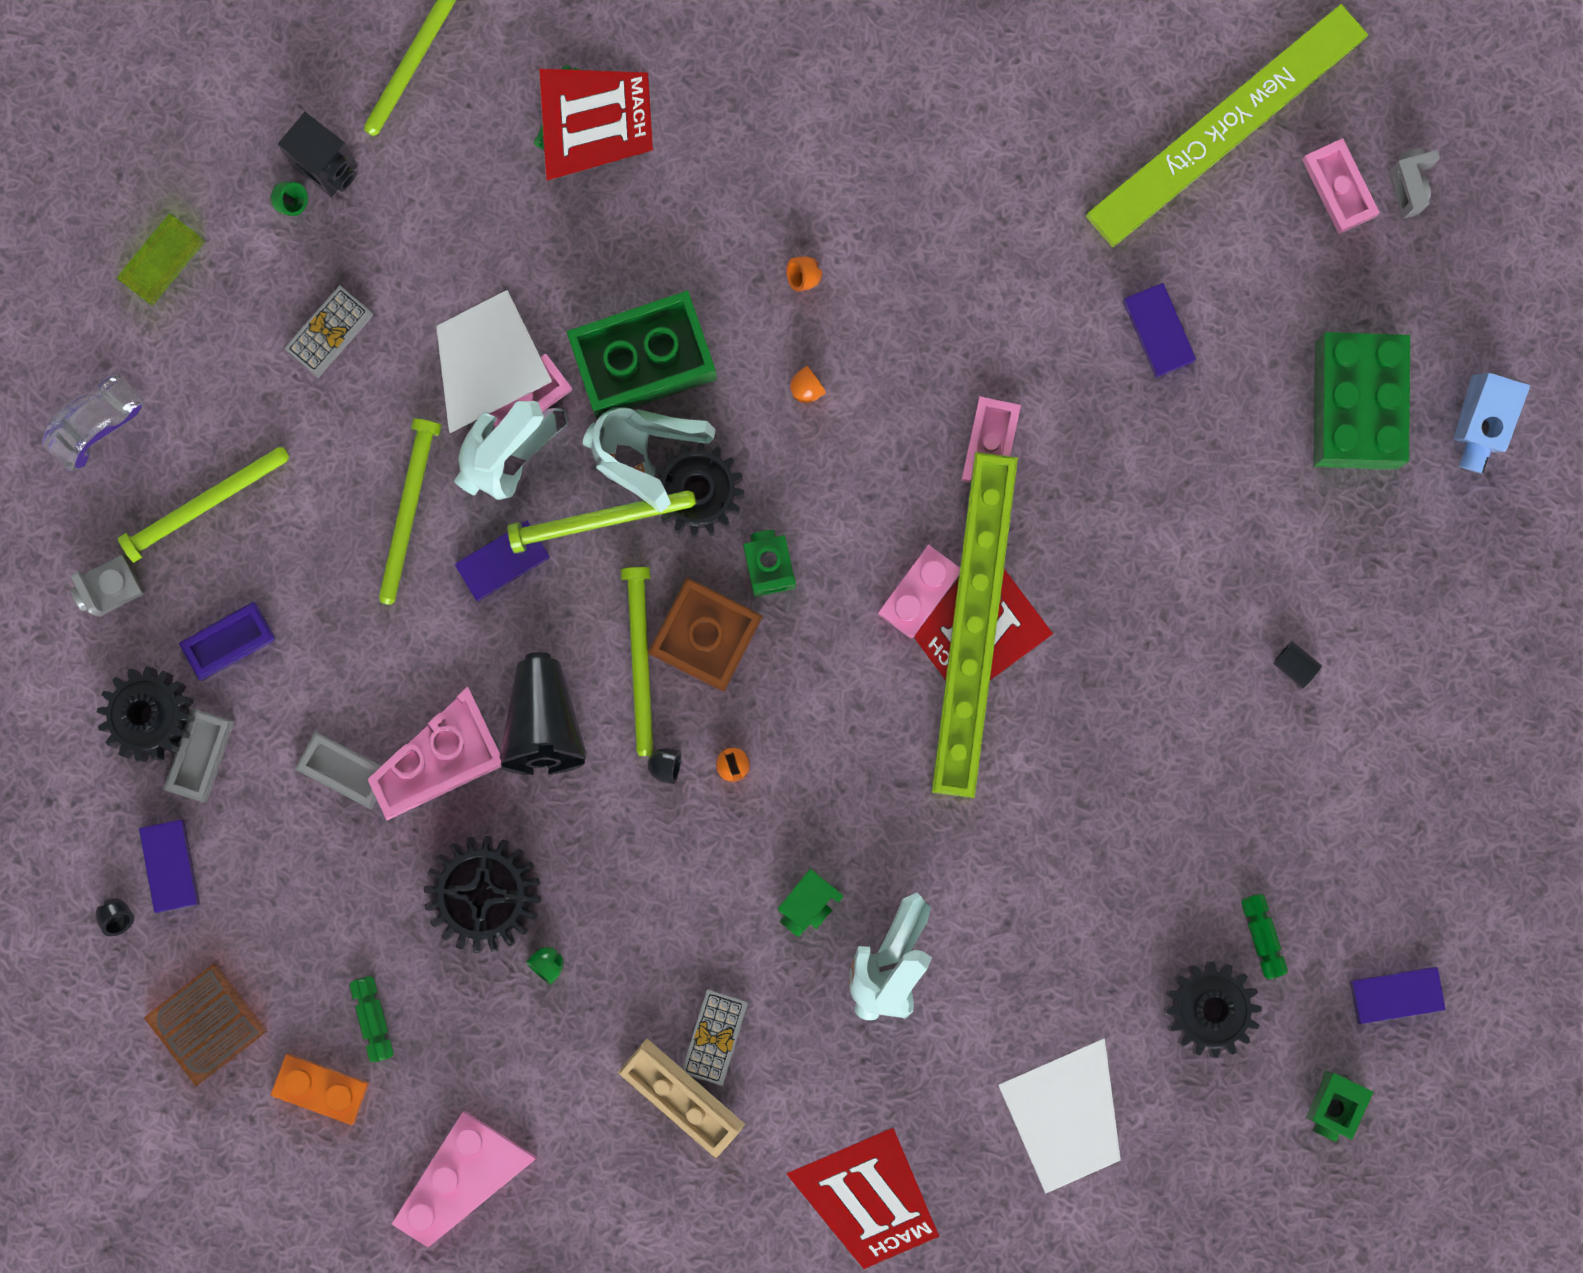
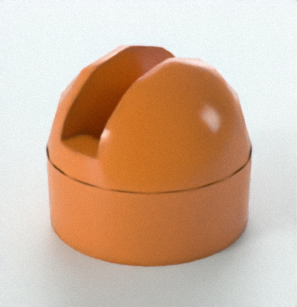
(803, 273)
(806, 386)
(741, 760)

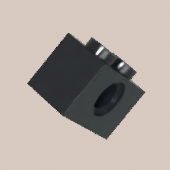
(319, 155)

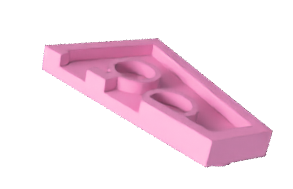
(439, 759)
(460, 1178)

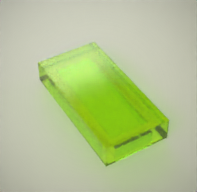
(160, 259)

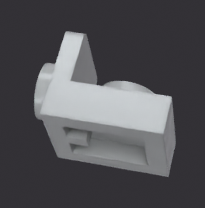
(1409, 186)
(106, 587)

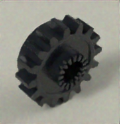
(713, 471)
(125, 711)
(1189, 1004)

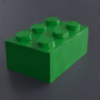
(642, 354)
(1361, 400)

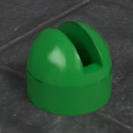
(292, 190)
(546, 964)

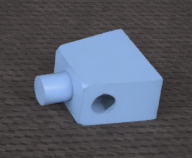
(1497, 402)

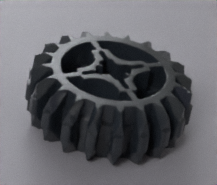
(483, 874)

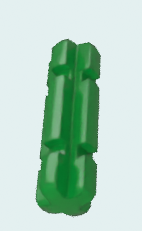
(1264, 936)
(371, 1019)

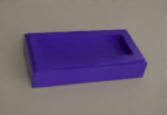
(1159, 330)
(498, 565)
(227, 641)
(169, 866)
(1397, 995)

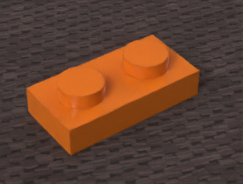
(319, 1089)

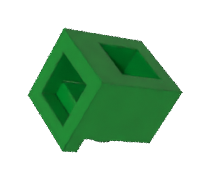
(772, 579)
(808, 903)
(1353, 1103)

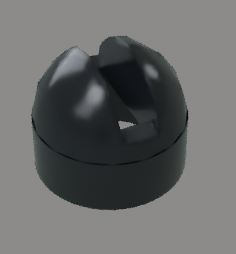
(665, 765)
(114, 917)

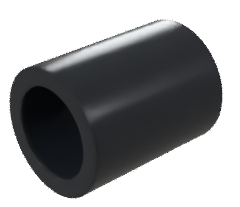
(1297, 664)

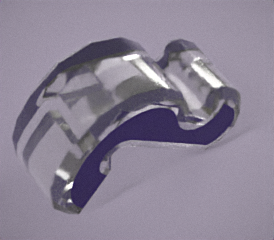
(90, 419)

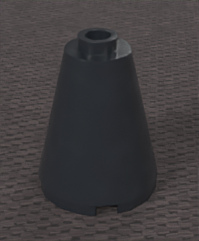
(541, 720)

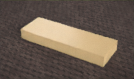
(681, 1098)

